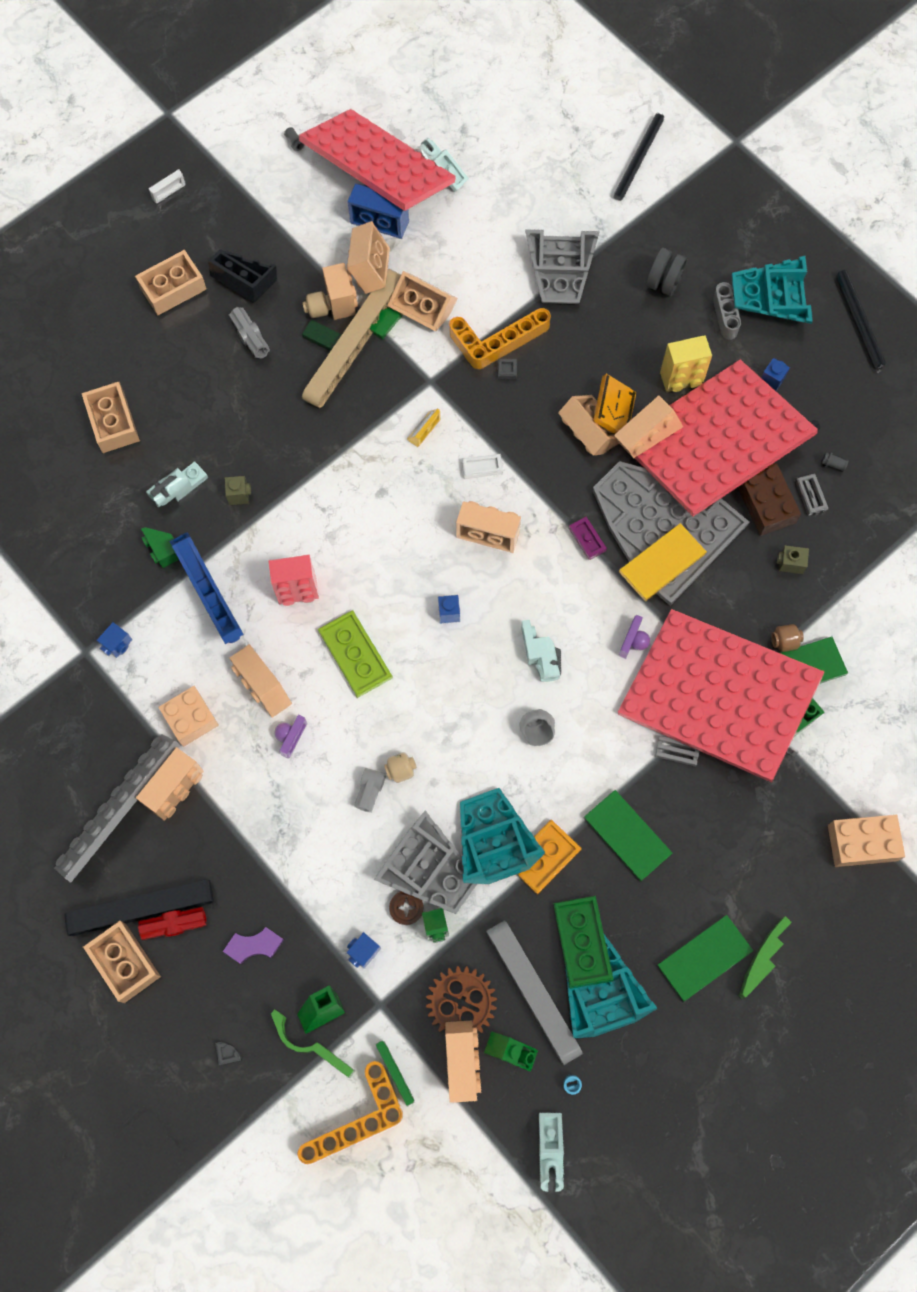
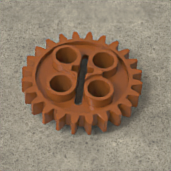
(469, 983)

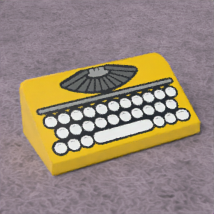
(424, 427)

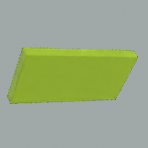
(355, 653)

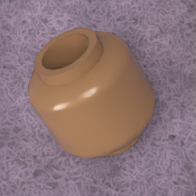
(787, 638)

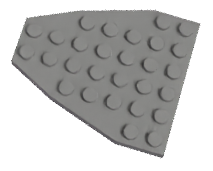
(643, 511)

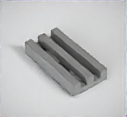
(799, 482)
(659, 754)

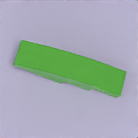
(760, 964)

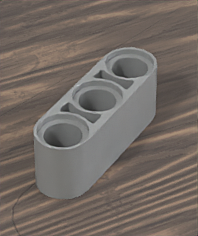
(730, 318)

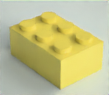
(685, 364)

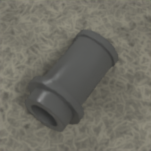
(293, 137)
(834, 461)

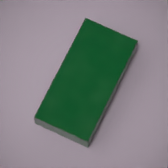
(321, 335)

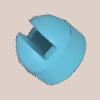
(573, 1088)

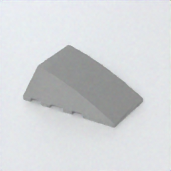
(561, 264)
(427, 867)

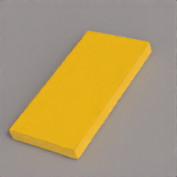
(662, 562)

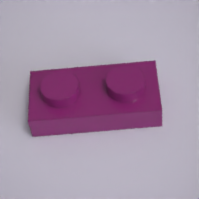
(587, 538)

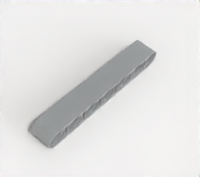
(534, 992)

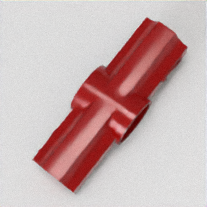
(172, 923)

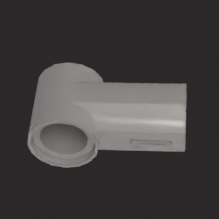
(371, 784)

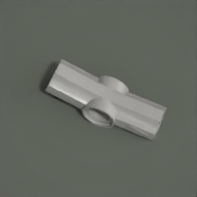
(249, 332)

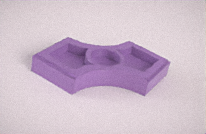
(243, 947)

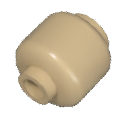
(317, 304)
(400, 767)

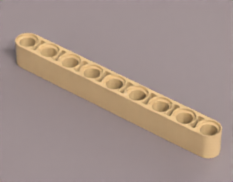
(349, 344)

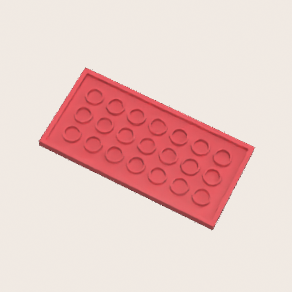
(377, 159)

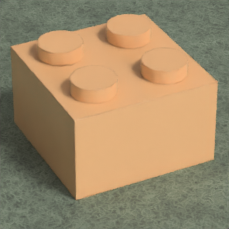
(340, 291)
(188, 716)

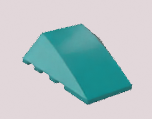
(773, 290)
(494, 839)
(609, 1004)

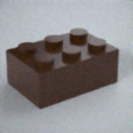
(769, 500)

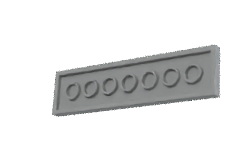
(113, 811)

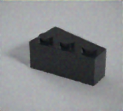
(242, 275)

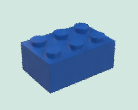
(368, 206)

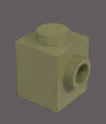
(237, 490)
(793, 559)

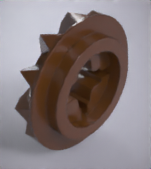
(399, 915)

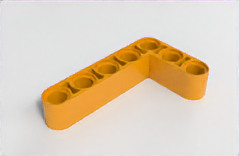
(499, 339)
(359, 1124)

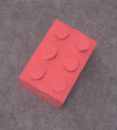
(293, 580)

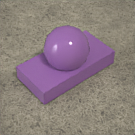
(637, 639)
(290, 735)

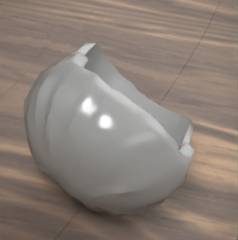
(537, 727)

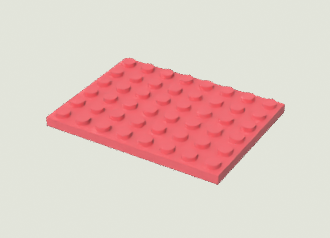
(727, 436)
(721, 694)

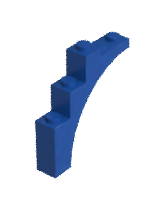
(206, 588)

